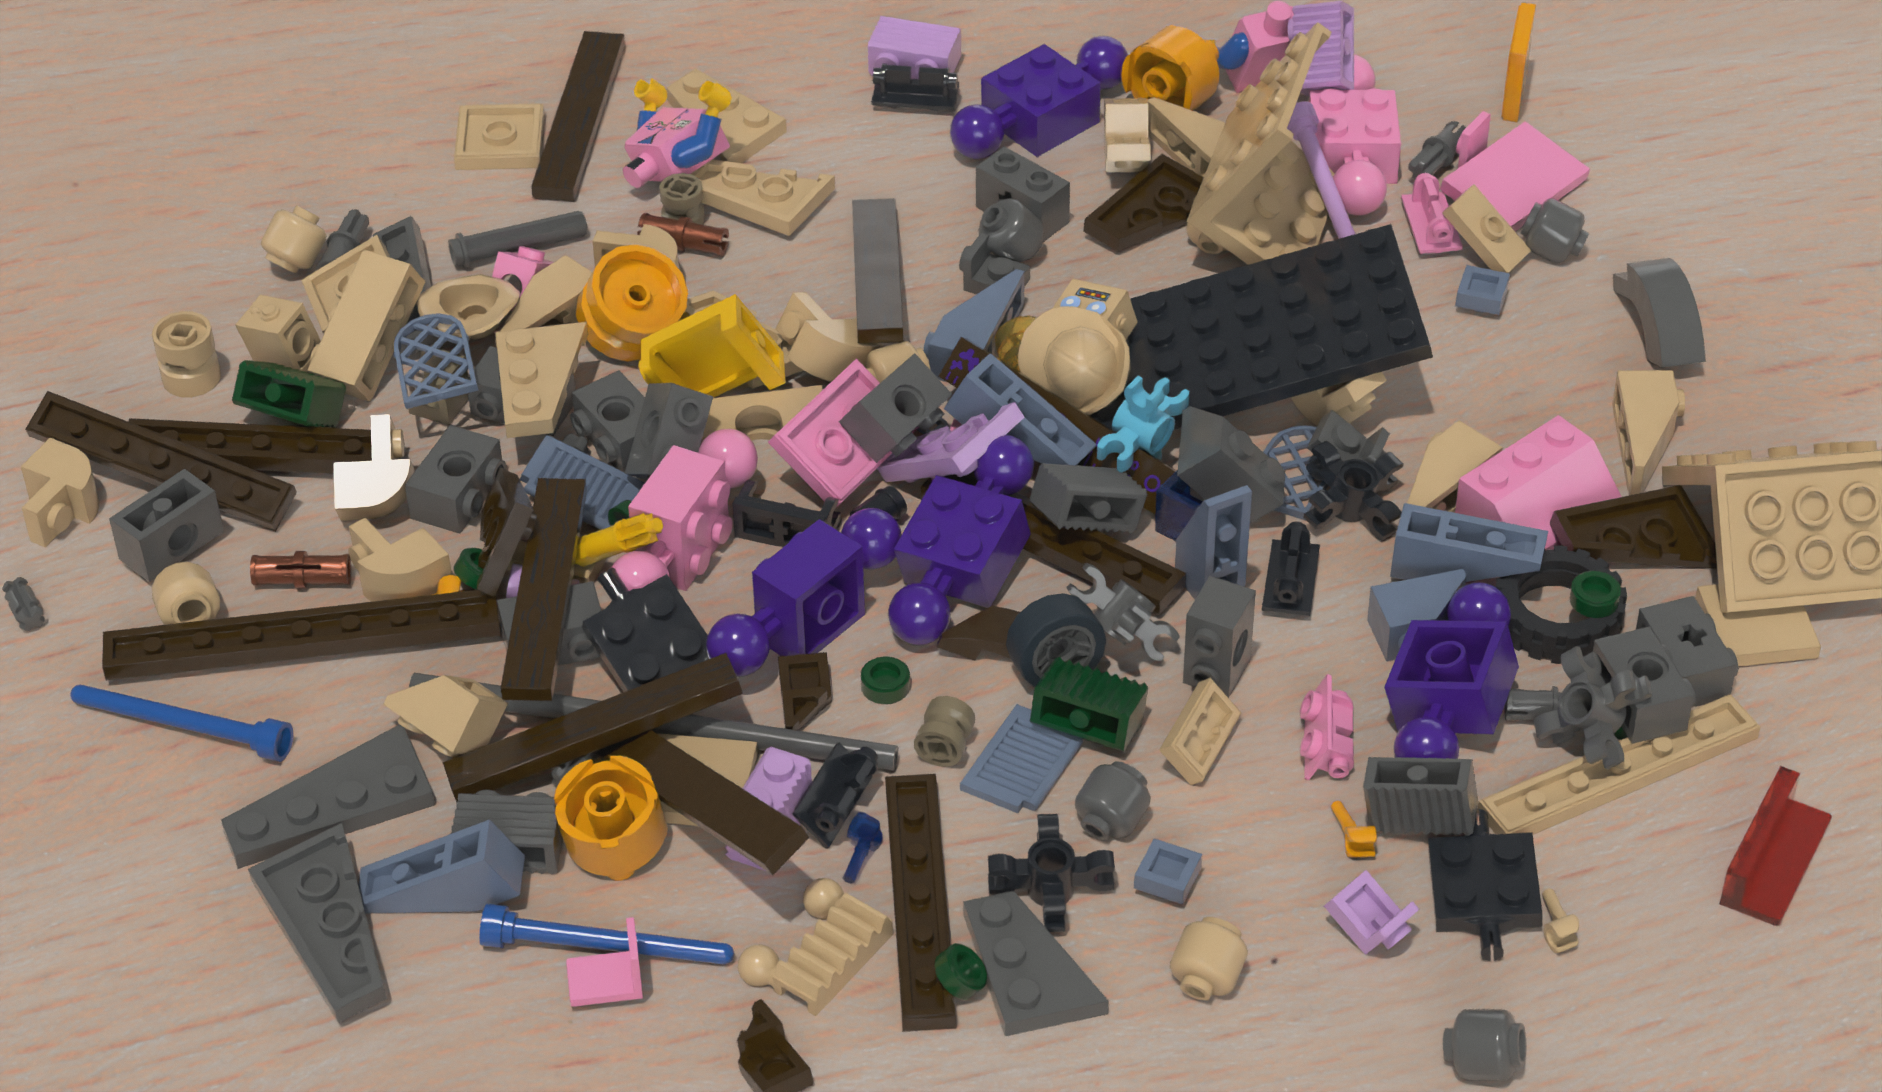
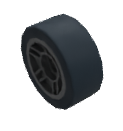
(1051, 629)

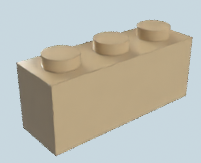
(365, 323)

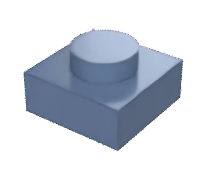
(1482, 290)
(1168, 871)

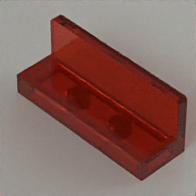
(1774, 852)

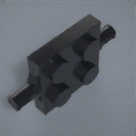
(645, 631)
(1485, 884)

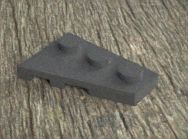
(1027, 968)

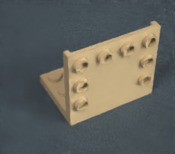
(1258, 183)
(1793, 523)

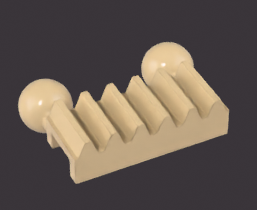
(826, 957)

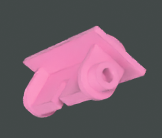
(1424, 212)
(1327, 731)

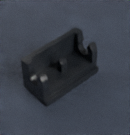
(774, 521)

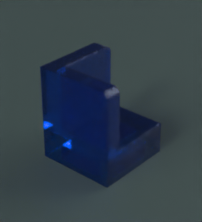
(1174, 507)

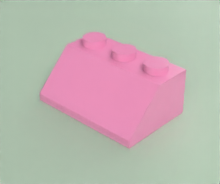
(1535, 477)

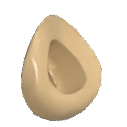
(474, 300)
(1076, 357)

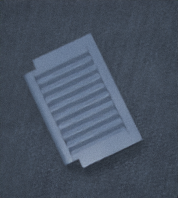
(604, 483)
(1020, 763)

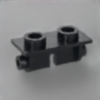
(933, 90)
(1291, 572)
(835, 791)

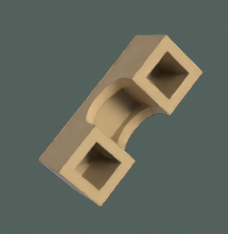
(759, 413)

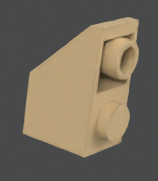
(451, 711)

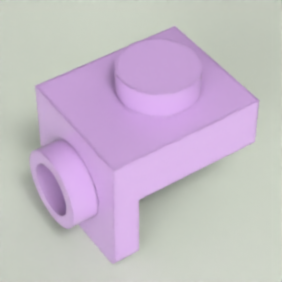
(1370, 914)

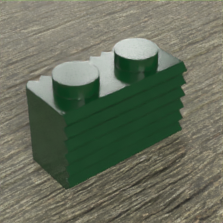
(289, 393)
(1089, 704)

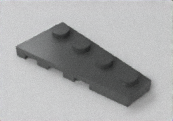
(355, 789)
(324, 919)

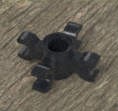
(1353, 490)
(1051, 872)

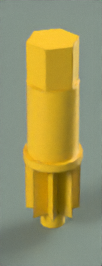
(621, 537)

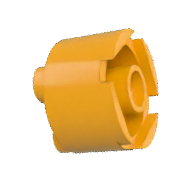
(1173, 68)
(610, 816)

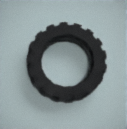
(1550, 638)

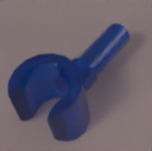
(868, 836)

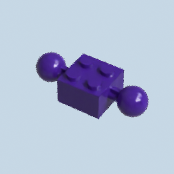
(1039, 99)
(961, 542)
(807, 591)
(1452, 674)

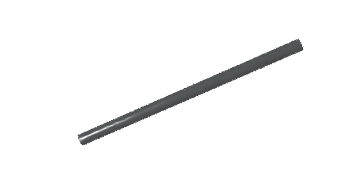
(792, 741)

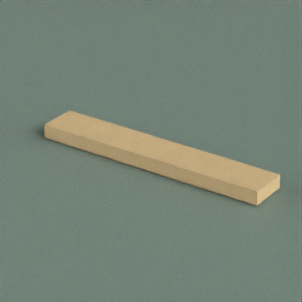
(1585, 786)

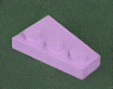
(950, 451)

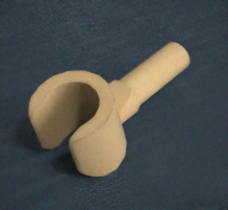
(1562, 929)

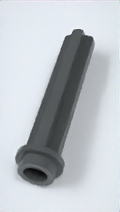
(508, 239)

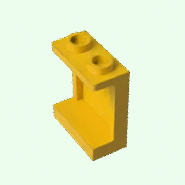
(713, 351)

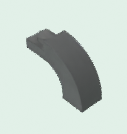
(1665, 309)

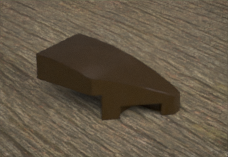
(981, 631)
(803, 687)
(768, 1058)

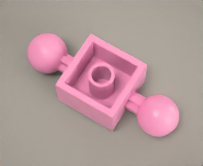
(1359, 138)
(692, 501)

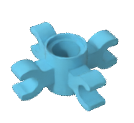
(1142, 422)

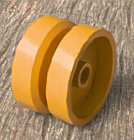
(630, 298)

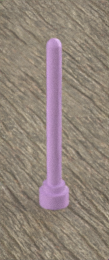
(1304, 126)

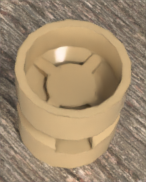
(186, 354)

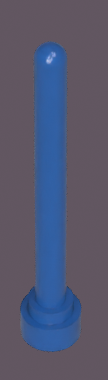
(269, 738)
(502, 927)

